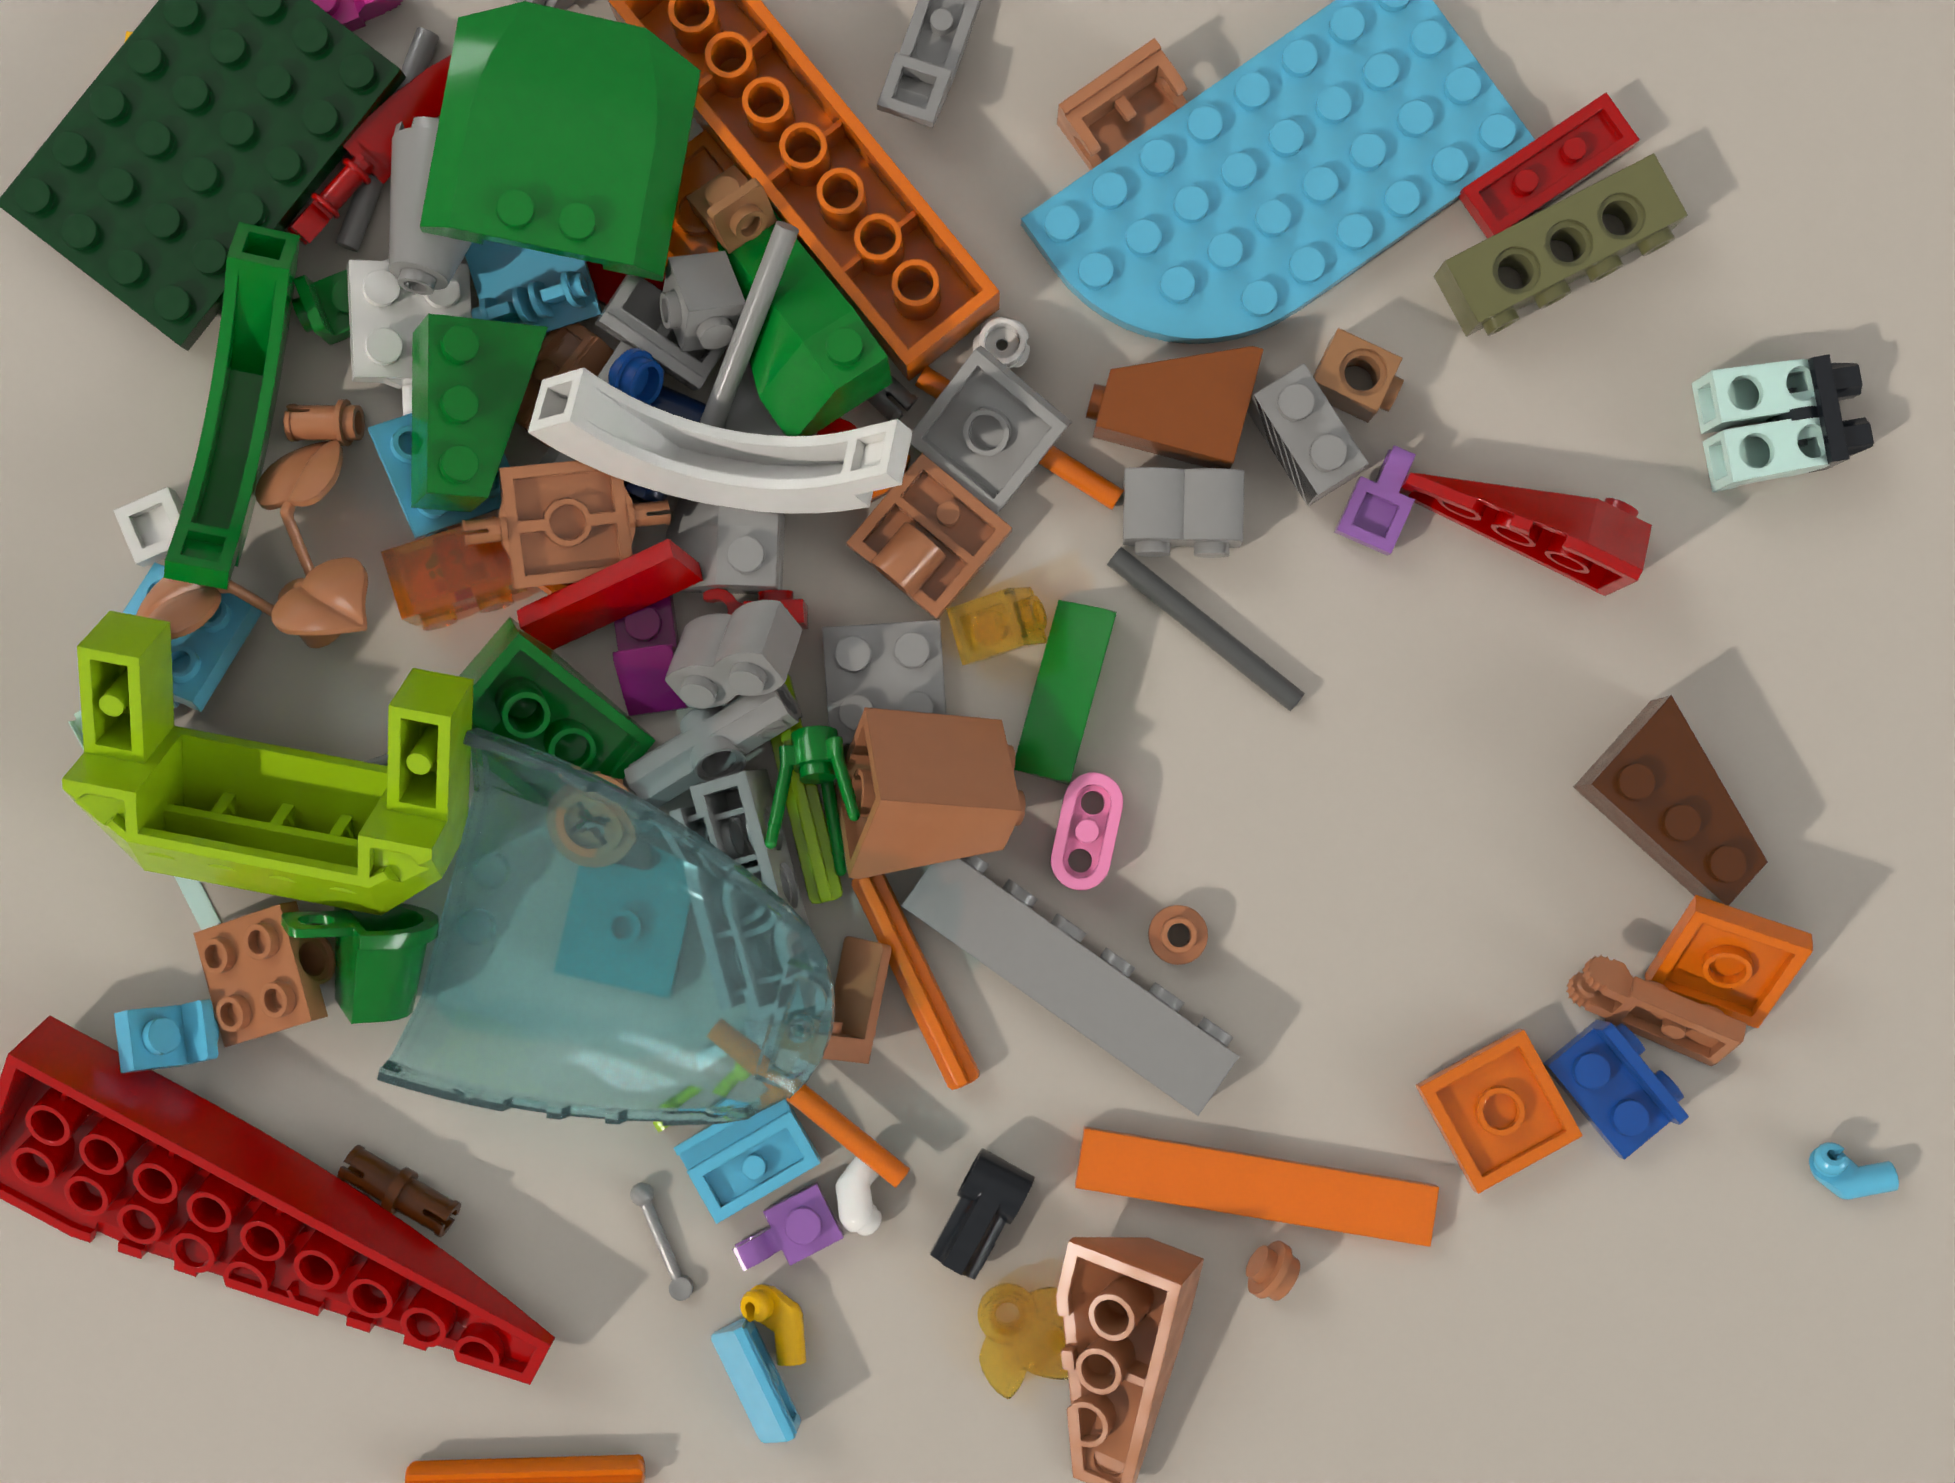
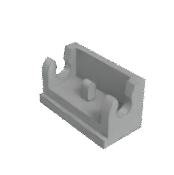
(636, 320)

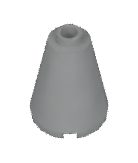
(417, 258)

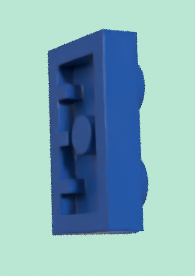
(1615, 1086)

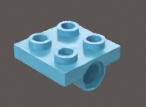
(207, 653)

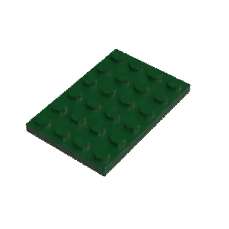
(185, 134)

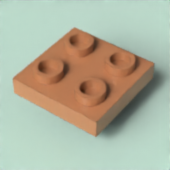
(929, 536)
(262, 975)

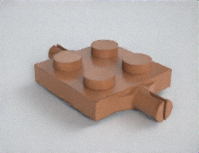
(563, 522)

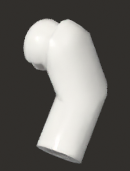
(855, 1199)

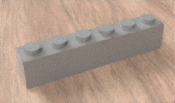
(1072, 981)

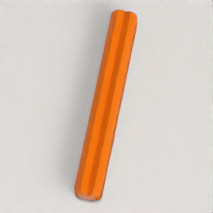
(917, 981)
(530, 1470)

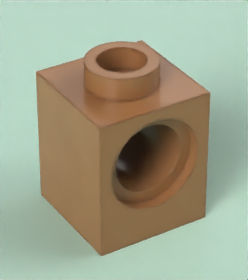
(1347, 351)

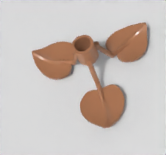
(313, 607)

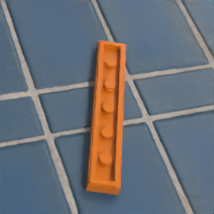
(1257, 1186)

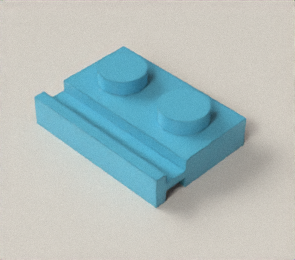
(747, 1158)

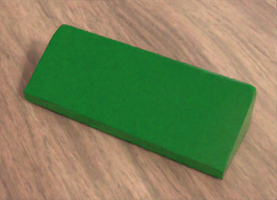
(1064, 691)

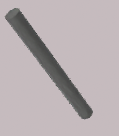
(1205, 629)

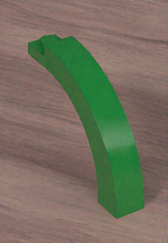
(238, 408)

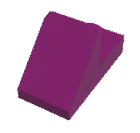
(643, 657)

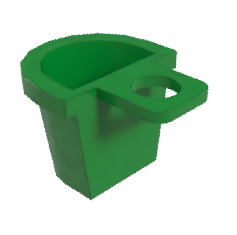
(374, 955)

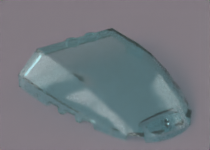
(608, 961)

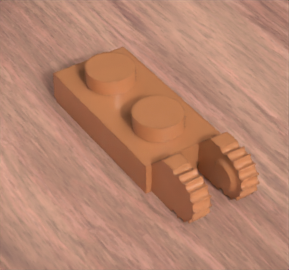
(1655, 1011)

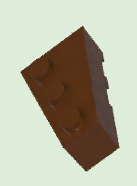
(1673, 804)

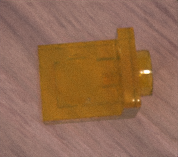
(998, 624)

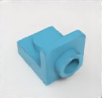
(166, 1036)

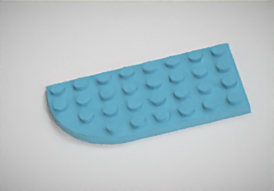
(1281, 176)

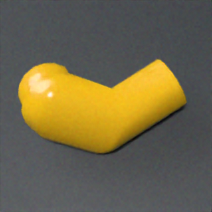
(780, 1315)

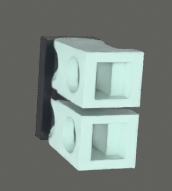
(1800, 414)

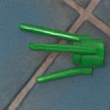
(818, 759)

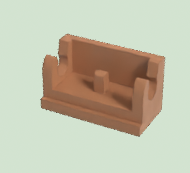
(1121, 104)

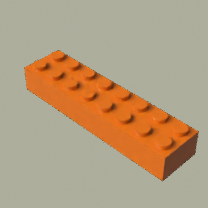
(825, 176)

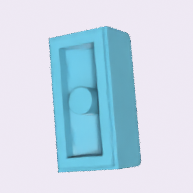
(757, 1381)

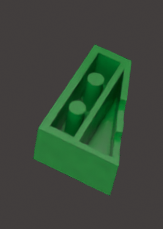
(464, 405)

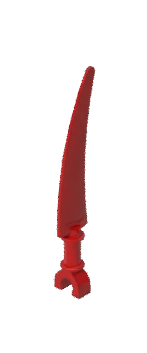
(373, 147)

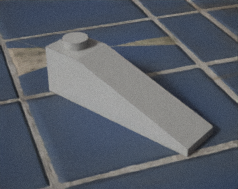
(733, 545)

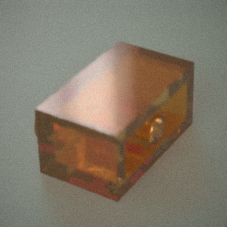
(444, 577)

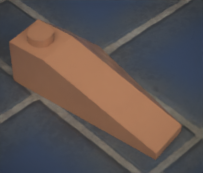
(1122, 1332)

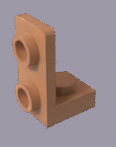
(857, 999)

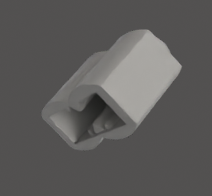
(1183, 509)
(734, 654)

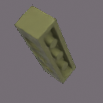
(1636, 195)

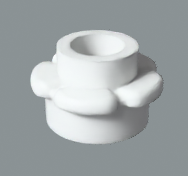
(1012, 333)

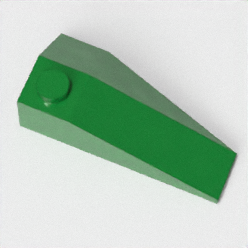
(813, 346)

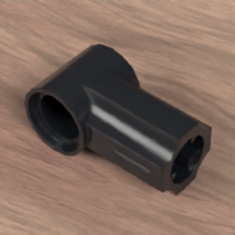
(987, 1201)

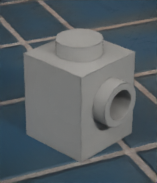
(701, 300)

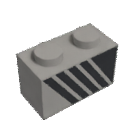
(1306, 434)

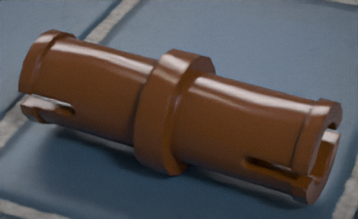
(399, 1190)

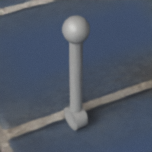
(681, 1285)

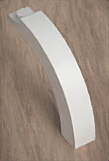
(716, 464)

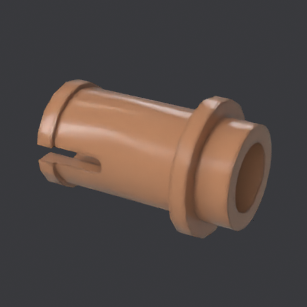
(325, 422)

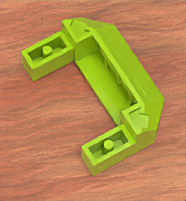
(263, 810)

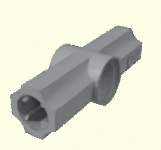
(711, 745)

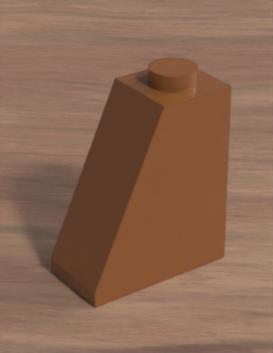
(1179, 406)

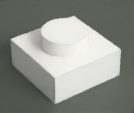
(150, 525)

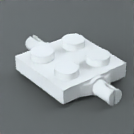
(387, 315)

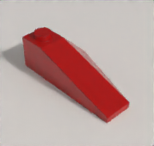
(1571, 534)

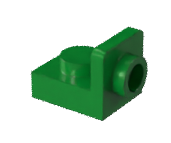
(324, 306)

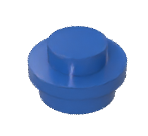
(637, 375)

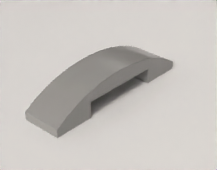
(928, 59)

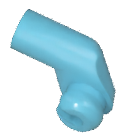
(1846, 1178)

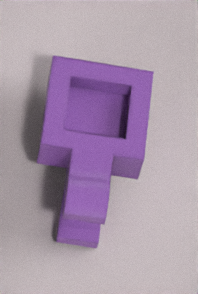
(1377, 509)
(797, 1227)

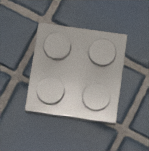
(988, 429)
(882, 669)

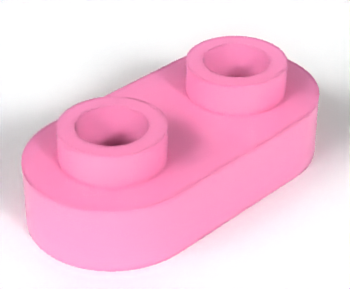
(1086, 831)

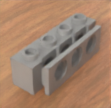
(735, 819)

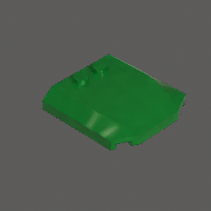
(562, 137)

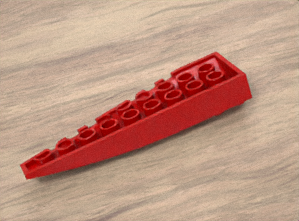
(229, 1200)

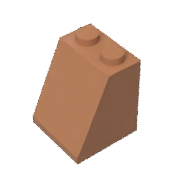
(927, 790)

